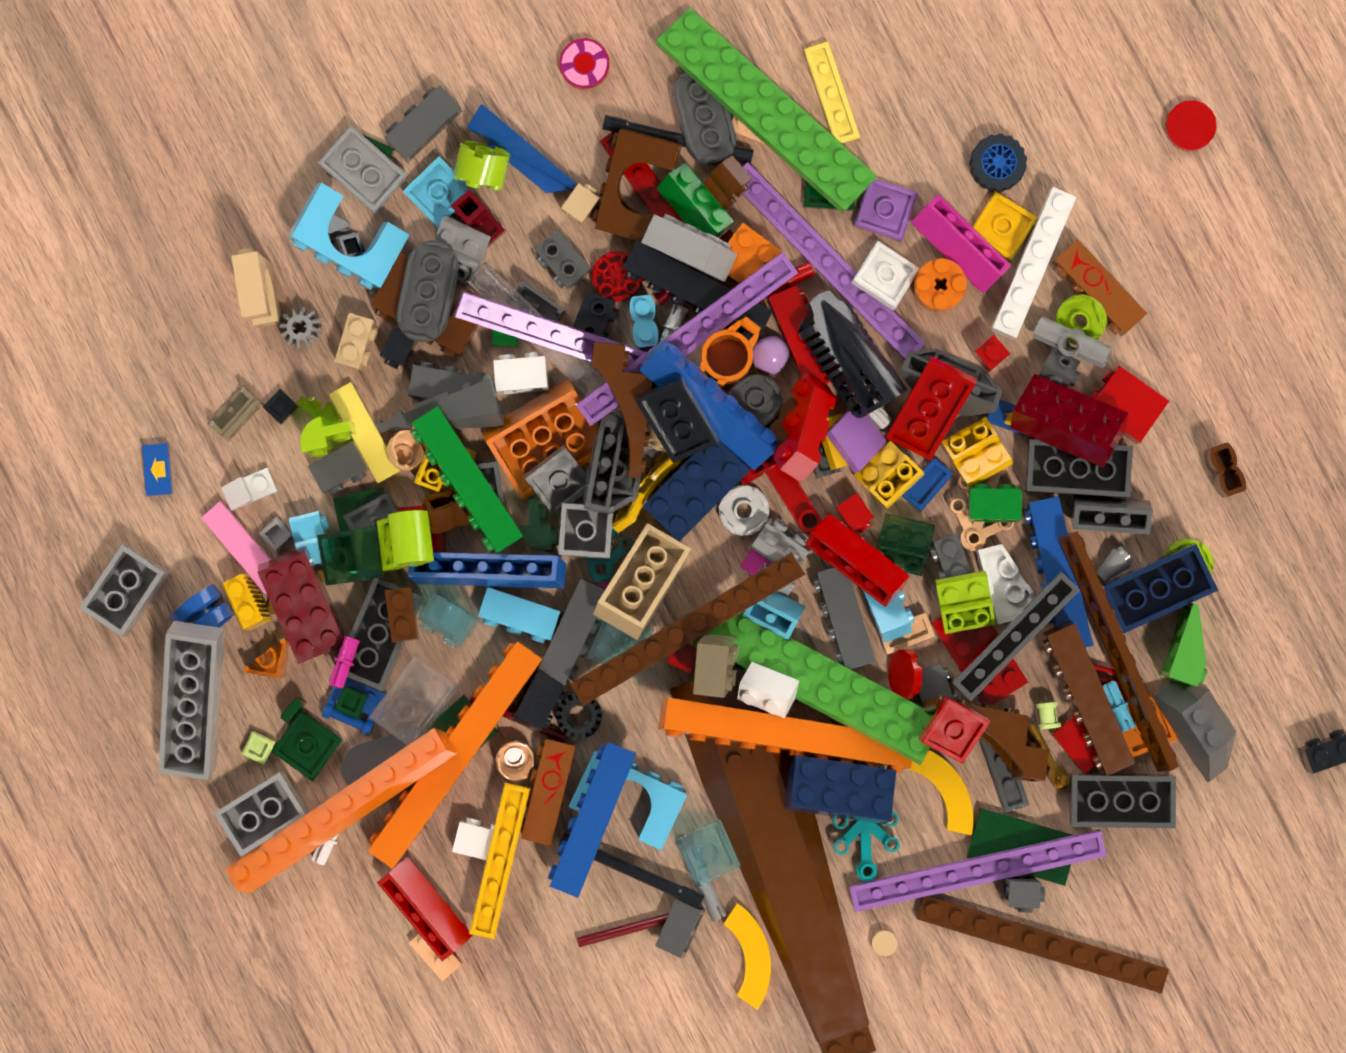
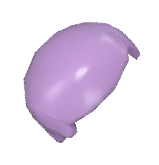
(770, 354)

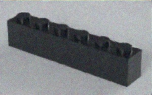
(684, 284)

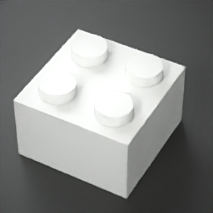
(521, 374)

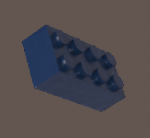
(696, 489)
(1159, 587)
(840, 789)

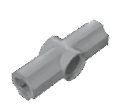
(1087, 347)

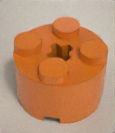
(940, 300)

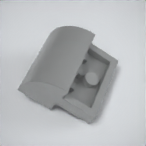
(466, 243)
(778, 541)

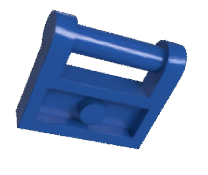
(372, 702)

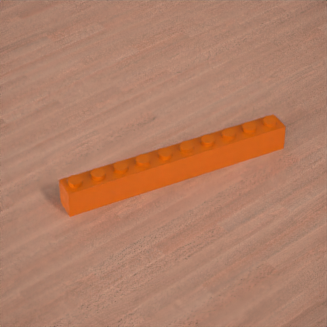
(774, 733)
(466, 739)
(341, 811)

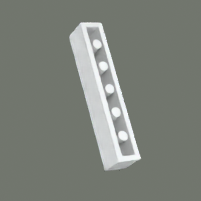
(1033, 263)

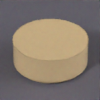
(884, 943)

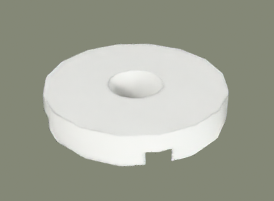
(759, 510)

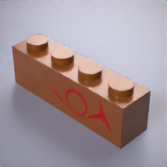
(1093, 279)
(548, 791)

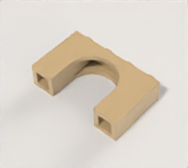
(256, 288)

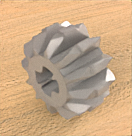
(301, 319)

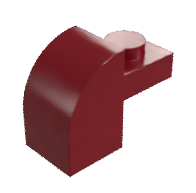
(477, 216)

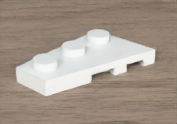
(1006, 585)

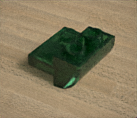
(538, 534)
(905, 542)

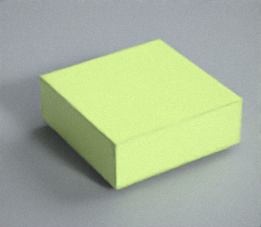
(258, 747)

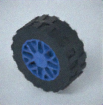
(998, 162)

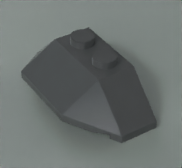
(984, 395)
(607, 480)
(1199, 726)

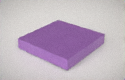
(886, 209)
(856, 439)

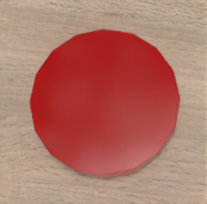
(1190, 125)
(904, 673)

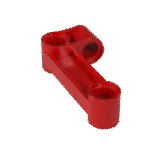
(788, 490)

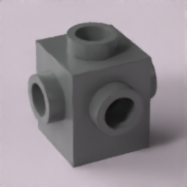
(1060, 368)

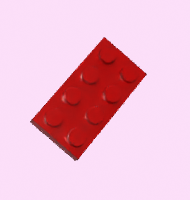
(931, 408)
(966, 646)

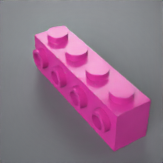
(960, 243)

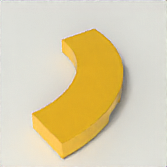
(628, 514)
(952, 790)
(756, 955)

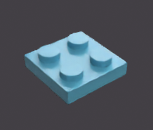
(436, 190)

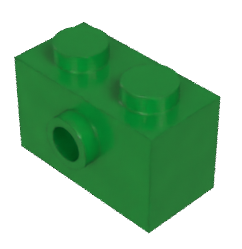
(995, 504)

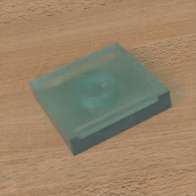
(708, 853)

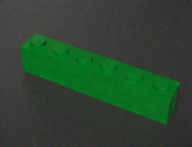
(466, 480)

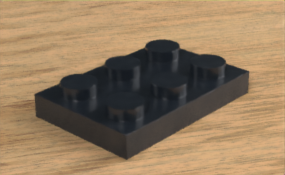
(677, 419)

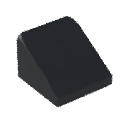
(349, 244)

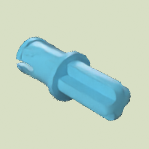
(1118, 706)

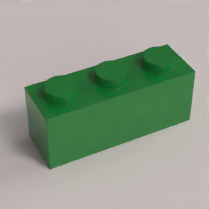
(694, 201)

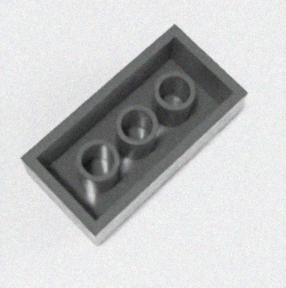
(1063, 473)
(376, 652)
(1122, 800)

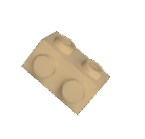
(356, 341)

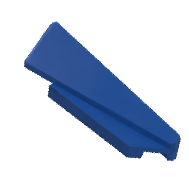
(522, 154)

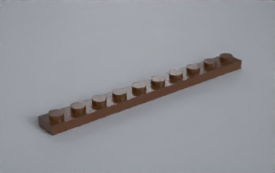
(687, 628)
(1118, 652)
(1042, 943)

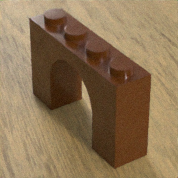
(630, 148)
(458, 331)

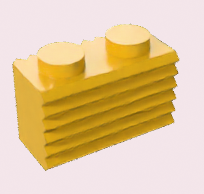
(247, 602)

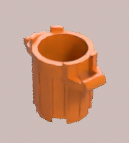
(729, 354)

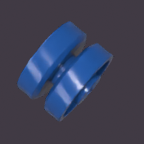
(199, 609)

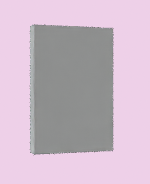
(362, 169)

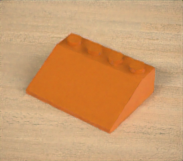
(537, 432)

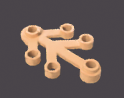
(977, 527)

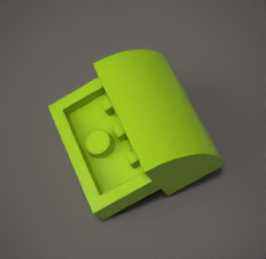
(318, 434)
(405, 540)
(965, 602)

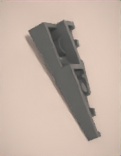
(468, 408)

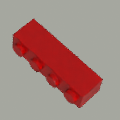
(789, 312)
(857, 560)
(425, 909)

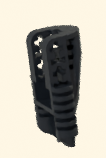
(845, 349)

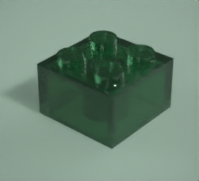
(350, 555)

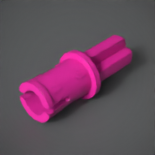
(344, 662)

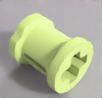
(1048, 715)

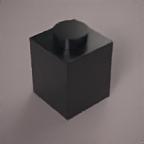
(397, 349)

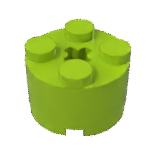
(481, 165)

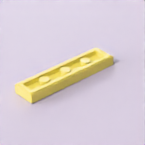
(831, 93)
(367, 436)

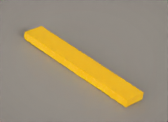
(499, 860)

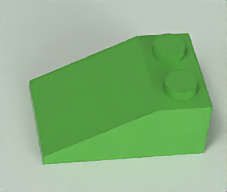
(1186, 654)

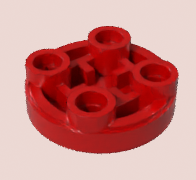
(611, 279)

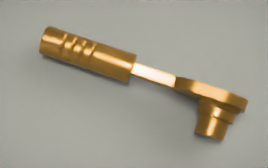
(1056, 773)

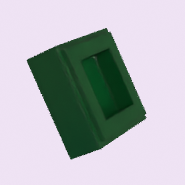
(351, 702)
(292, 710)

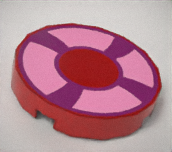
(584, 63)

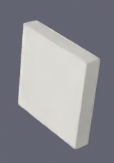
(885, 275)

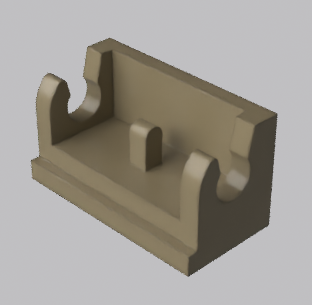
(235, 413)

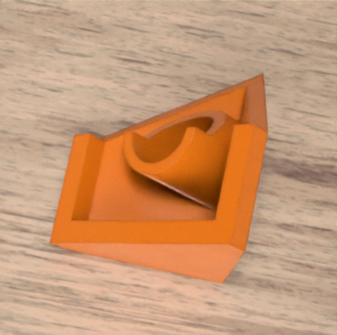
(272, 662)

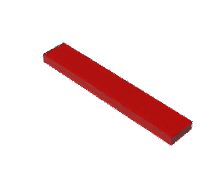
(644, 183)

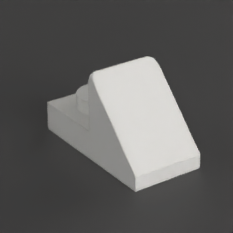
(249, 489)

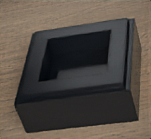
(280, 406)

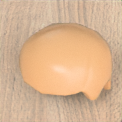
(404, 451)
(514, 760)

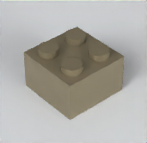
(715, 665)

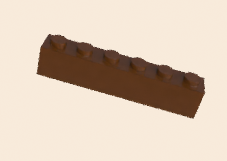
(1088, 697)

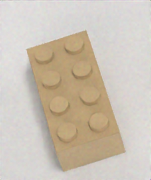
(642, 581)

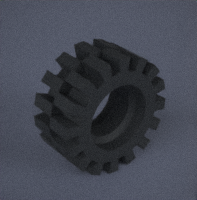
(568, 727)

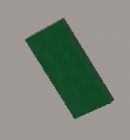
(1001, 832)

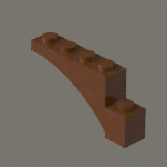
(625, 385)
(1008, 739)

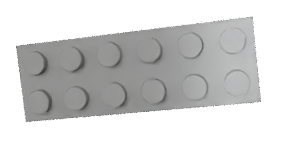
(191, 700)

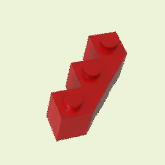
(806, 427)

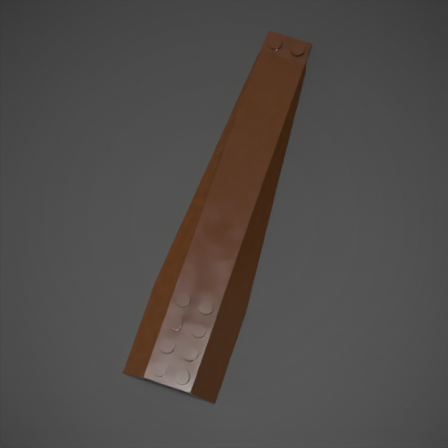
(787, 878)

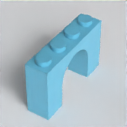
(312, 234)
(665, 801)

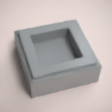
(276, 534)

